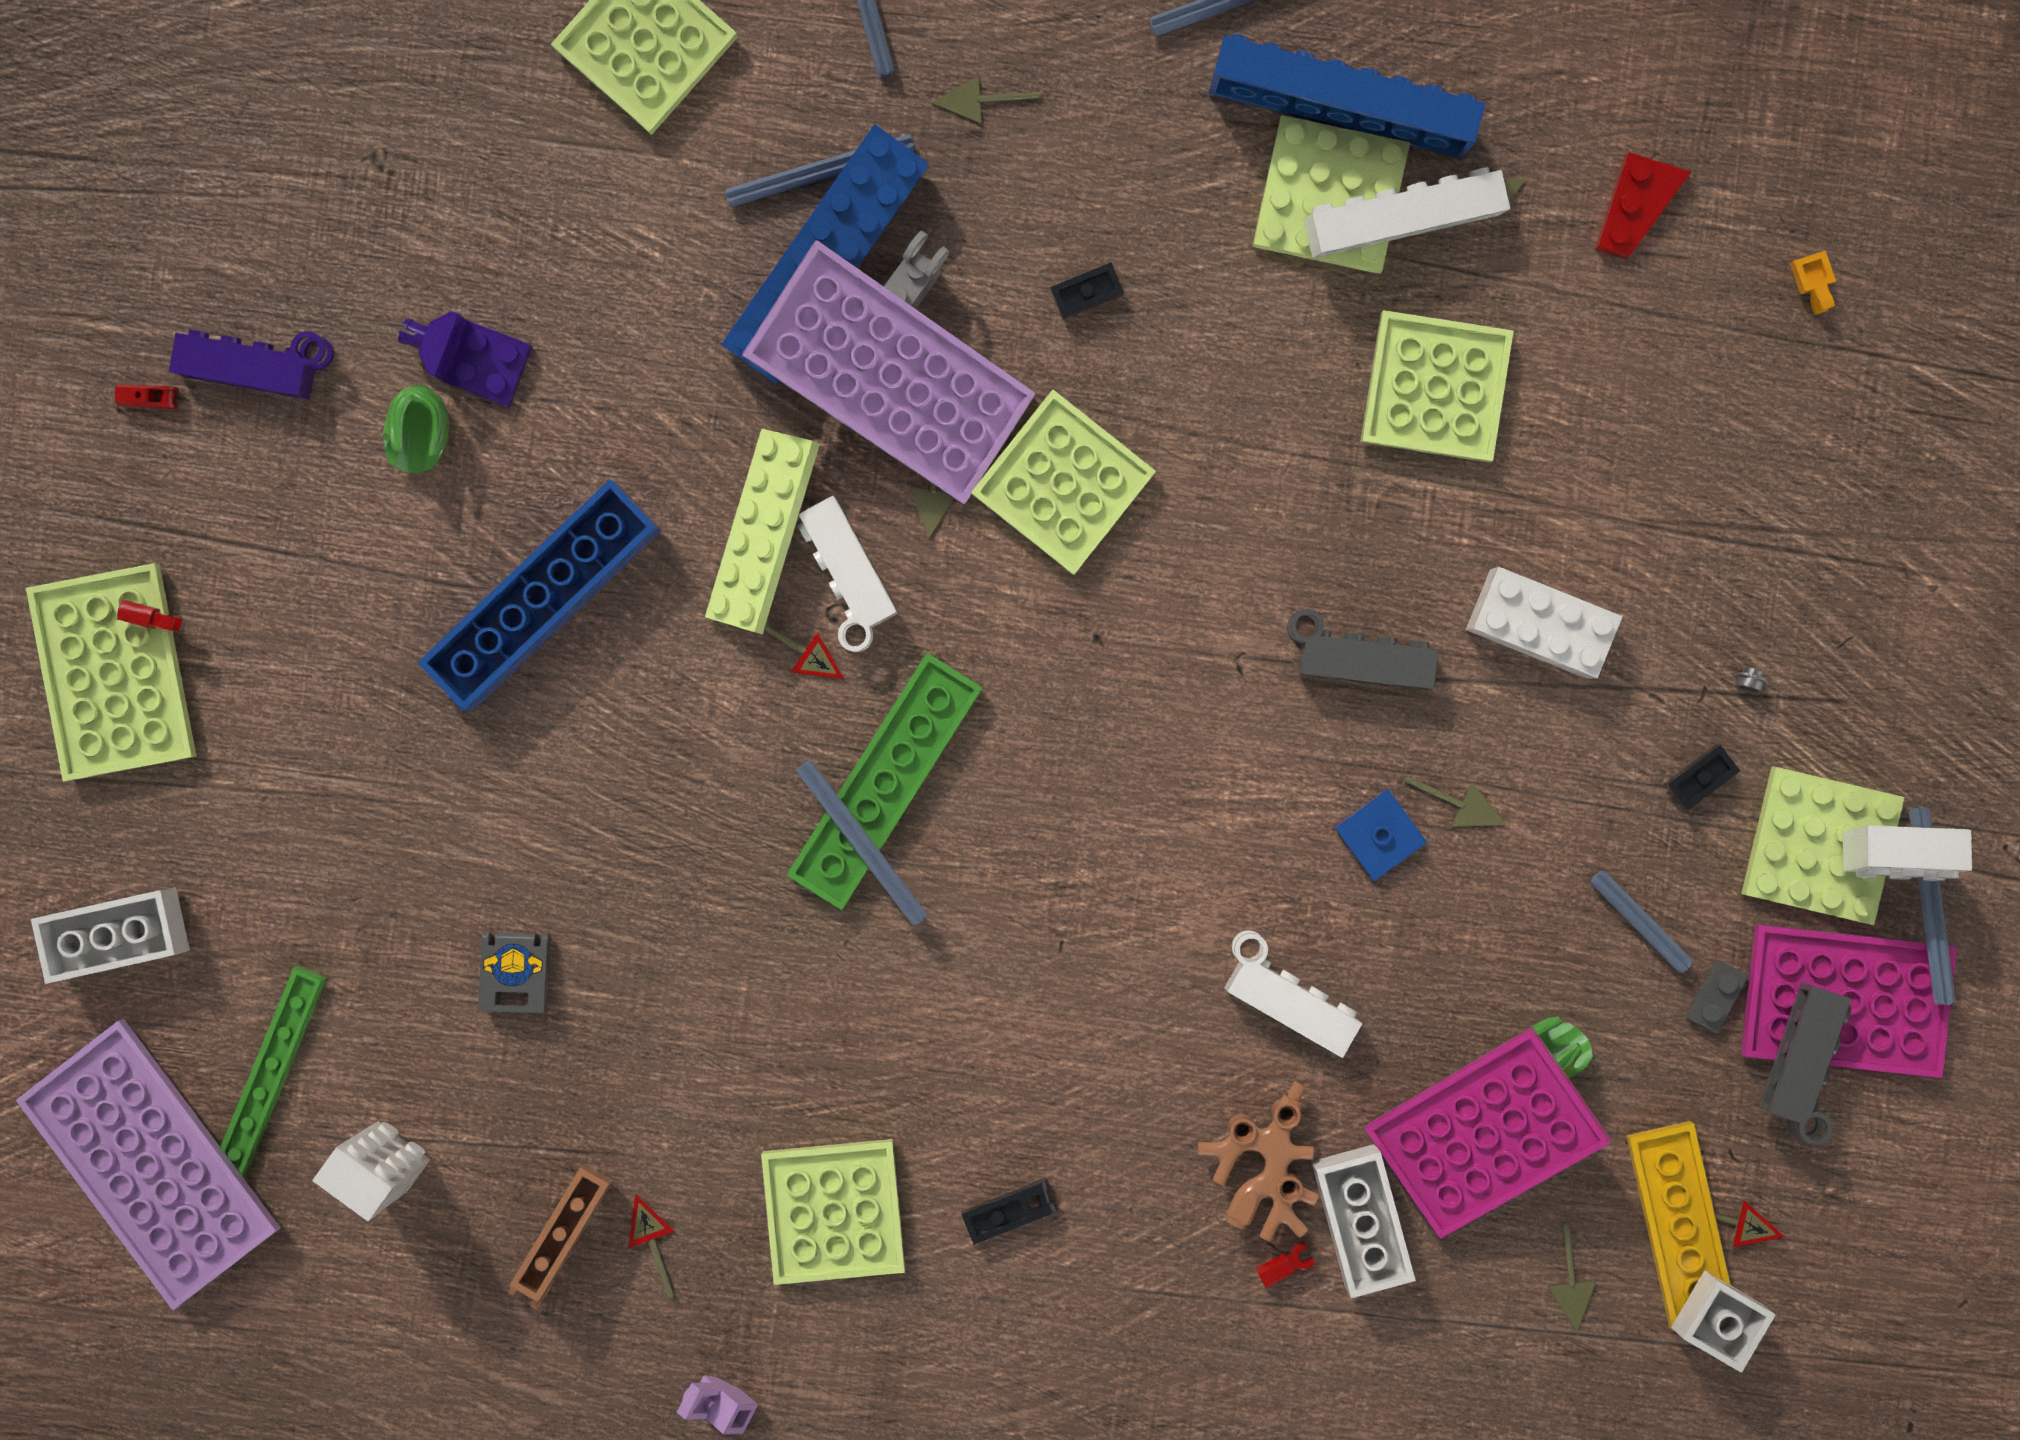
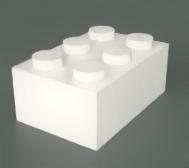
(1907, 852)

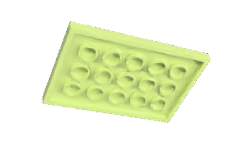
(107, 681)

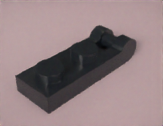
(1008, 1211)

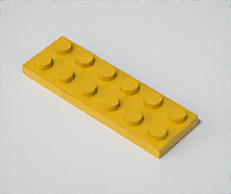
(1677, 1211)

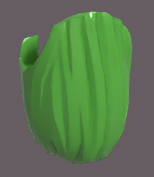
(415, 429)
(1566, 1044)

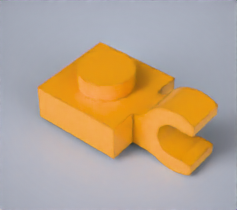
(1814, 276)

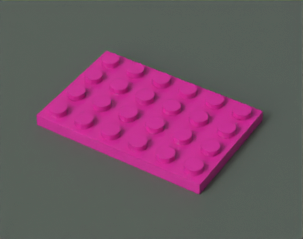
(1890, 989)
(1487, 1133)

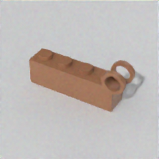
(560, 1234)

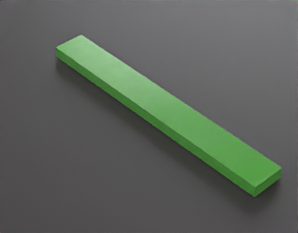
(272, 1067)

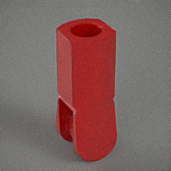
(145, 396)

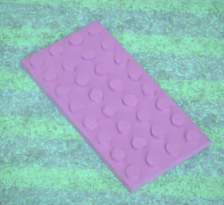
(888, 372)
(148, 1164)

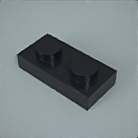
(1086, 291)
(1702, 777)

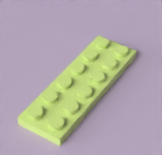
(762, 530)

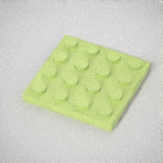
(645, 51)
(1323, 166)
(1437, 386)
(1063, 482)
(1801, 844)
(833, 1211)

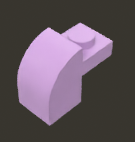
(719, 1404)

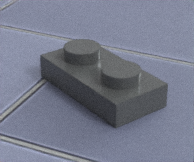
(1716, 996)

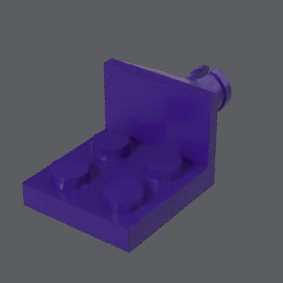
(469, 355)

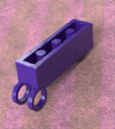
(250, 366)

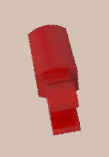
(147, 616)
(1283, 1265)

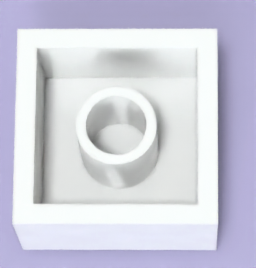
(1723, 1321)

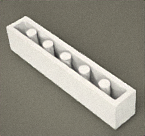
(1406, 213)

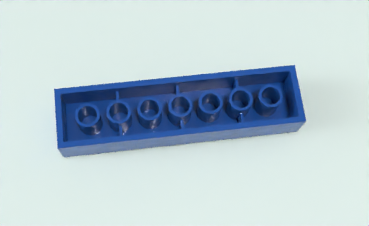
(1346, 96)
(845, 221)
(539, 596)

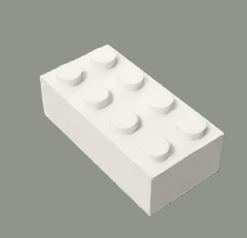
(1544, 623)
(110, 935)
(372, 1169)
(1363, 1221)

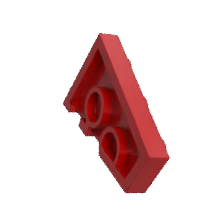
(1637, 201)

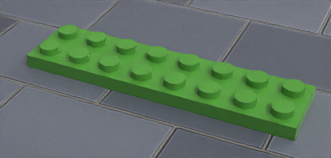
(887, 777)

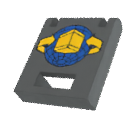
(514, 966)

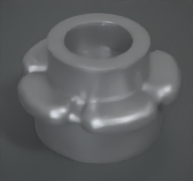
(1750, 680)

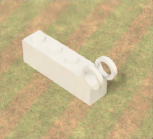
(849, 567)
(1288, 1002)

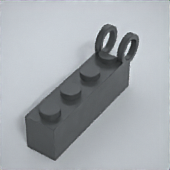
(1363, 660)
(1804, 1060)

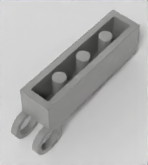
(916, 272)

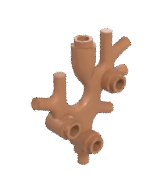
(1278, 1153)

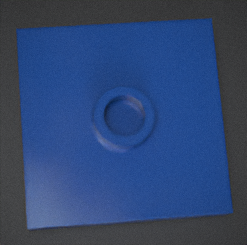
(1380, 834)

